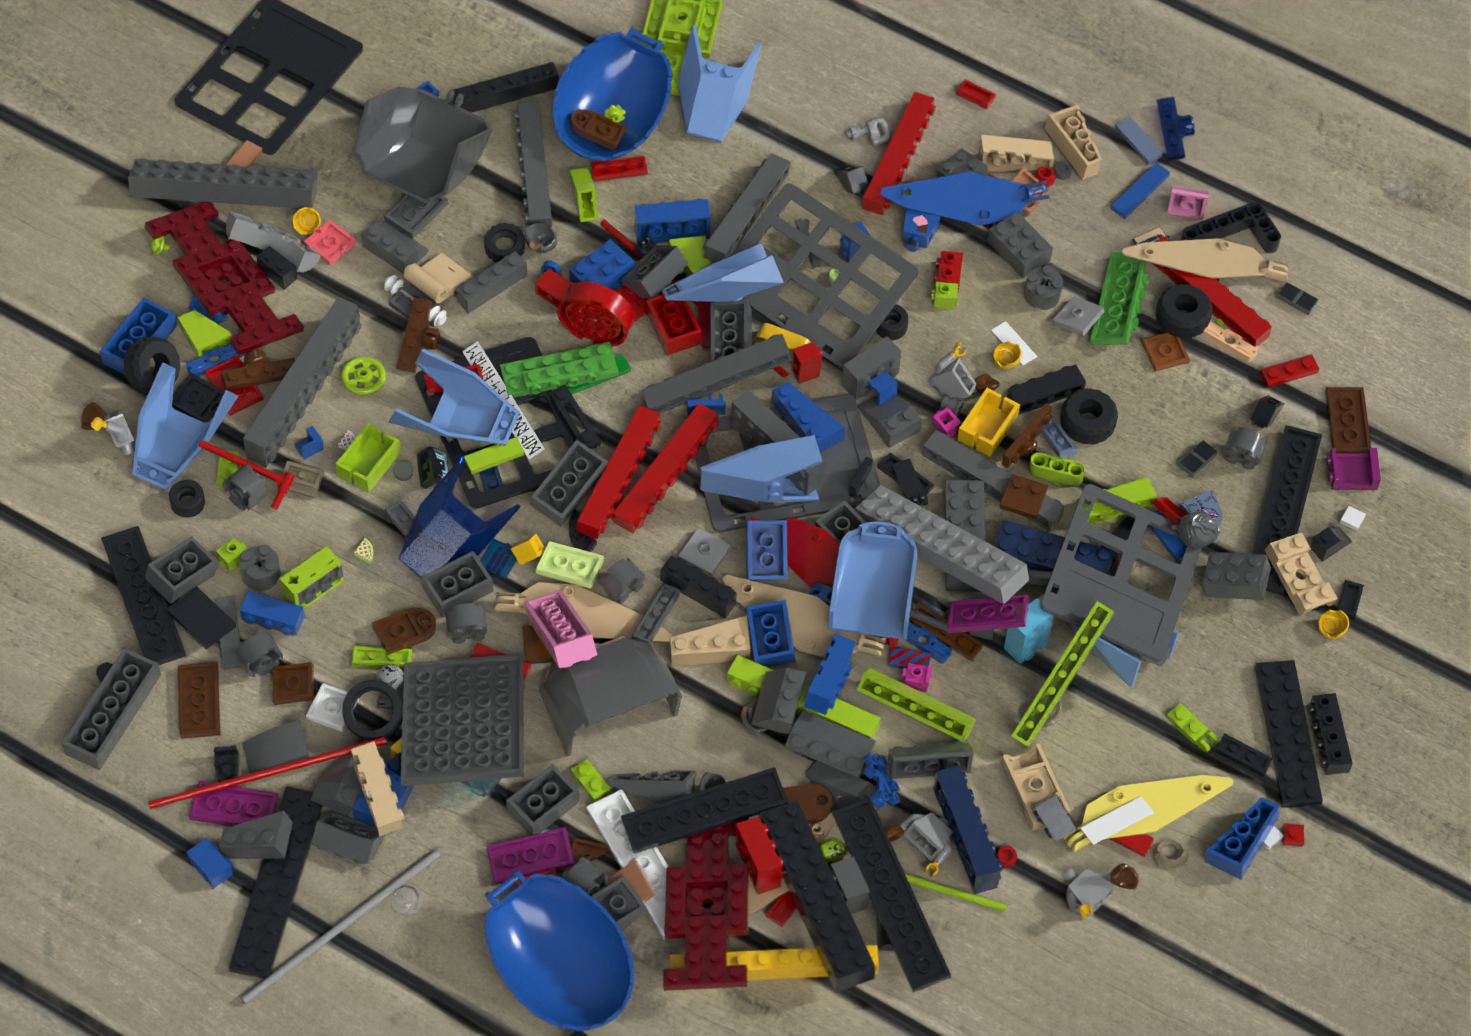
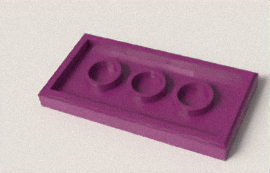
(987, 614)
(232, 805)
(530, 855)

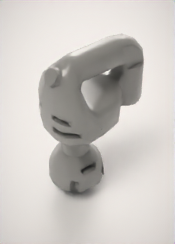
(872, 131)

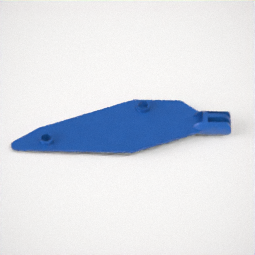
(966, 197)

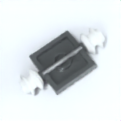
(404, 297)

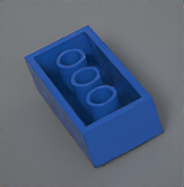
(672, 220)
(144, 321)

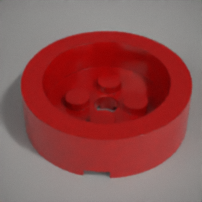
(595, 313)

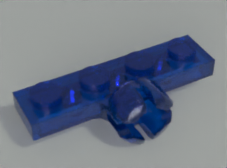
(1174, 128)

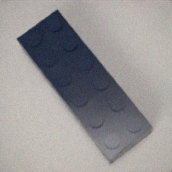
(1041, 549)
(967, 829)

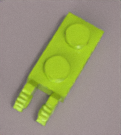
(1191, 727)

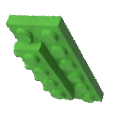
(1121, 300)
(559, 369)

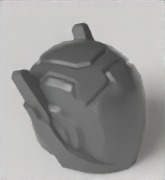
(1196, 529)

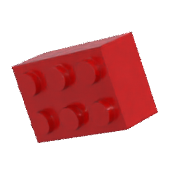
(673, 324)
(760, 854)

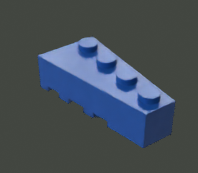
(806, 417)
(831, 675)
(1240, 845)

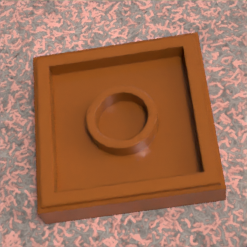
(1165, 351)

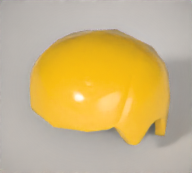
(306, 220)
(1007, 355)
(1333, 624)

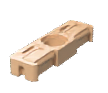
(1239, 347)

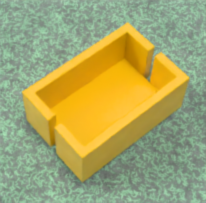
(987, 423)

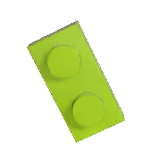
(226, 469)
(590, 780)

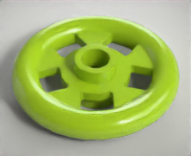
(351, 385)

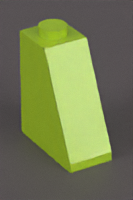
(584, 194)
(693, 253)
(202, 332)

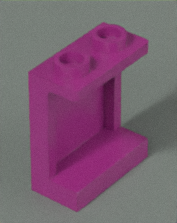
(1353, 470)

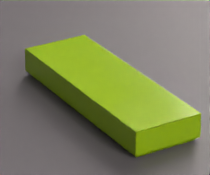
(493, 456)
(377, 657)

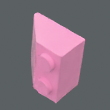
(1187, 202)

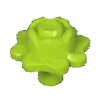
(615, 113)
(158, 245)

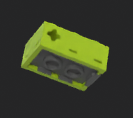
(312, 578)

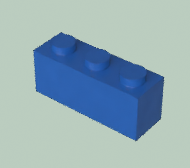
(272, 613)

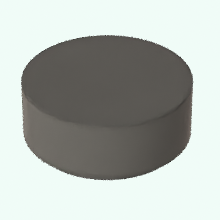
(1063, 170)
(403, 471)

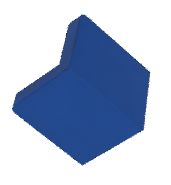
(884, 386)
(311, 444)

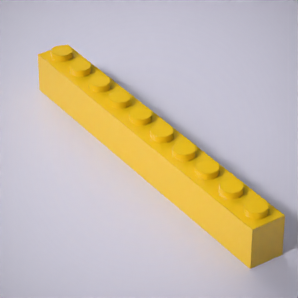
(778, 963)

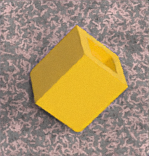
(528, 549)

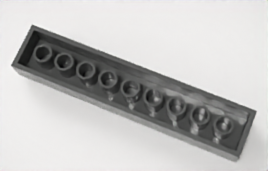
(223, 183)
(302, 382)

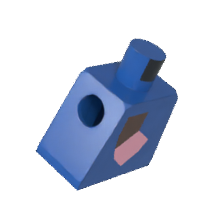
(919, 229)

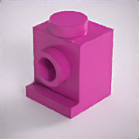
(946, 422)
(917, 676)

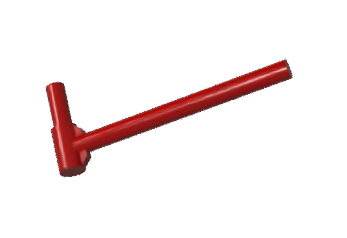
(283, 482)

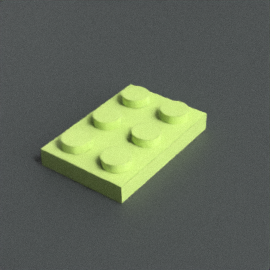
(570, 564)

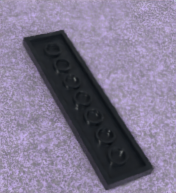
(144, 604)
(1288, 733)
(703, 810)

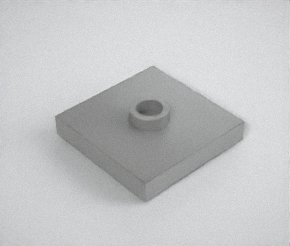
(1078, 315)
(705, 551)

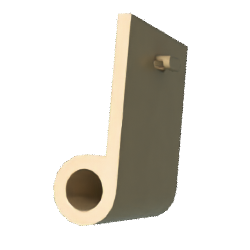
(438, 277)

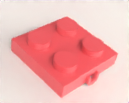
(330, 242)

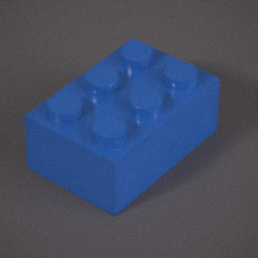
(603, 266)
(766, 550)
(771, 634)
(361, 809)

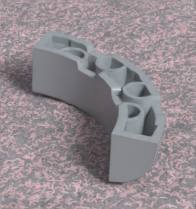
(248, 231)

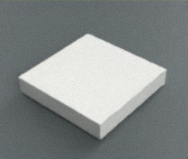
(327, 707)

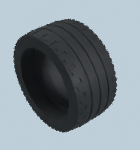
(364, 687)

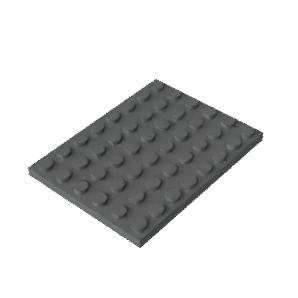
(463, 720)

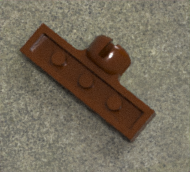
(417, 335)
(256, 371)
(1026, 443)
(959, 641)

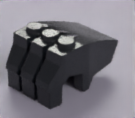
(226, 762)

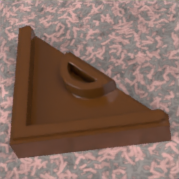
(587, 849)

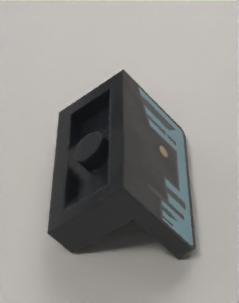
(431, 466)

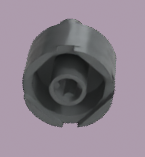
(1043, 287)
(1244, 447)
(245, 488)
(259, 567)
(622, 580)
(466, 623)
(259, 654)
(586, 876)

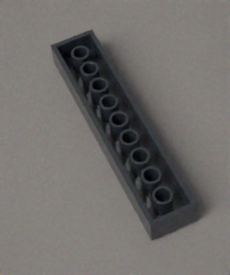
(818, 898)

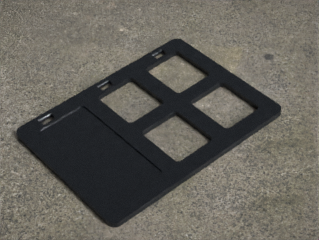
(290, 44)
(529, 481)

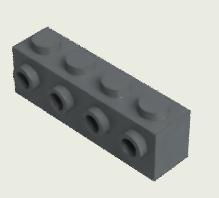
(491, 282)

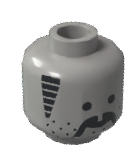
(391, 675)

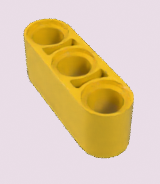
(792, 340)

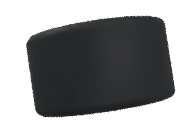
(894, 331)
(189, 508)

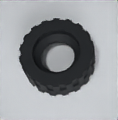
(501, 231)

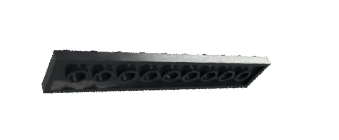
(1287, 493)
(276, 890)
(892, 895)

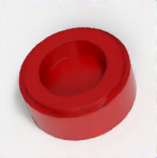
(1007, 856)

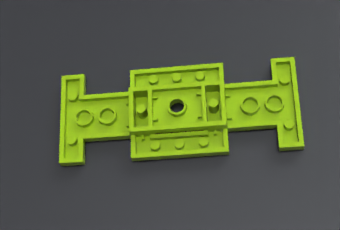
(664, 25)

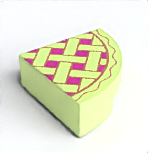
(365, 551)

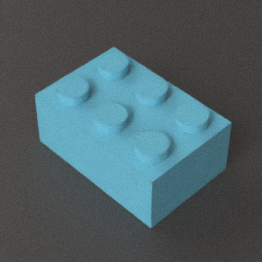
(1025, 641)

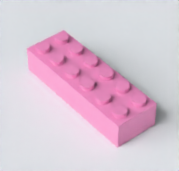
(560, 629)

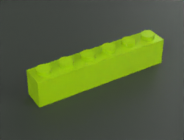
(916, 704)

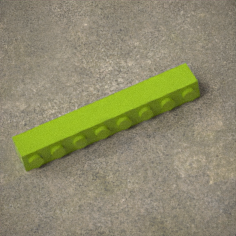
(1063, 674)
(750, 677)

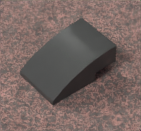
(276, 747)
(621, 902)

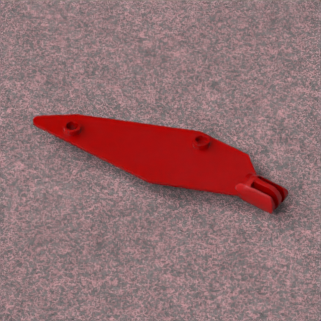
(811, 552)

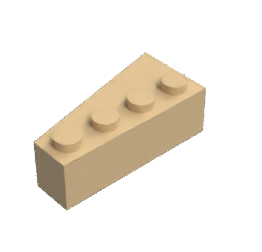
(1074, 140)
(1013, 154)
(712, 644)
(377, 789)

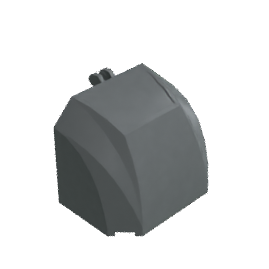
(419, 141)
(609, 684)

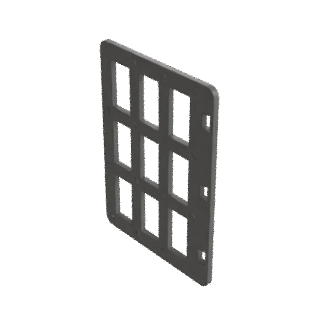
(772, 306)

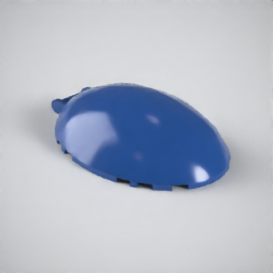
(615, 73)
(559, 952)

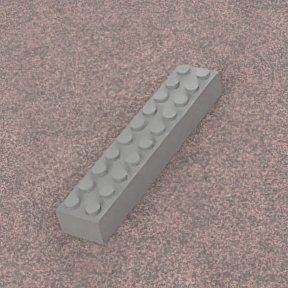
(948, 545)

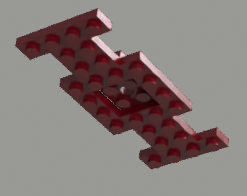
(210, 261)
(706, 930)

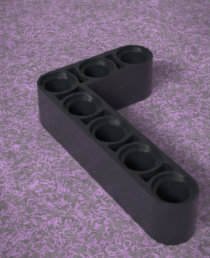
(1249, 216)

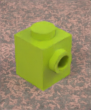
(945, 295)
(230, 554)

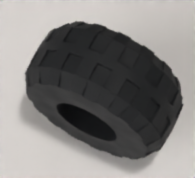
(1184, 298)
(138, 361)
(1090, 402)

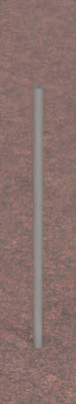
(340, 927)

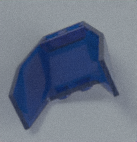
(447, 528)

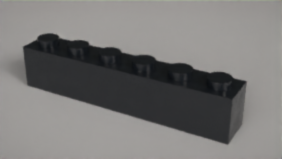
(508, 88)

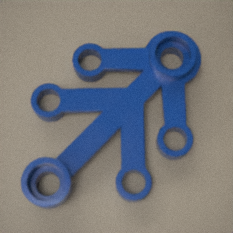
(877, 769)

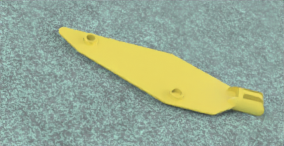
(1166, 798)

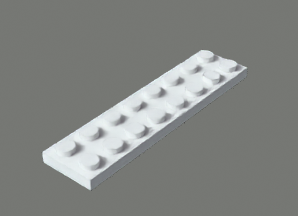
(607, 818)

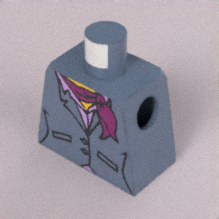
(1204, 502)

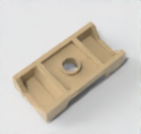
(1292, 556)
(1027, 769)

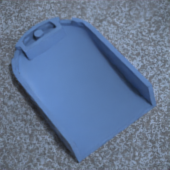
(874, 581)

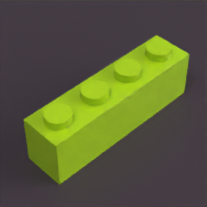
(1138, 492)

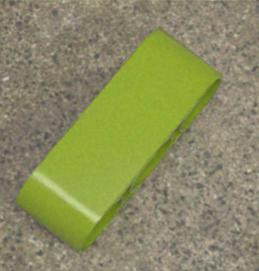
(1048, 465)

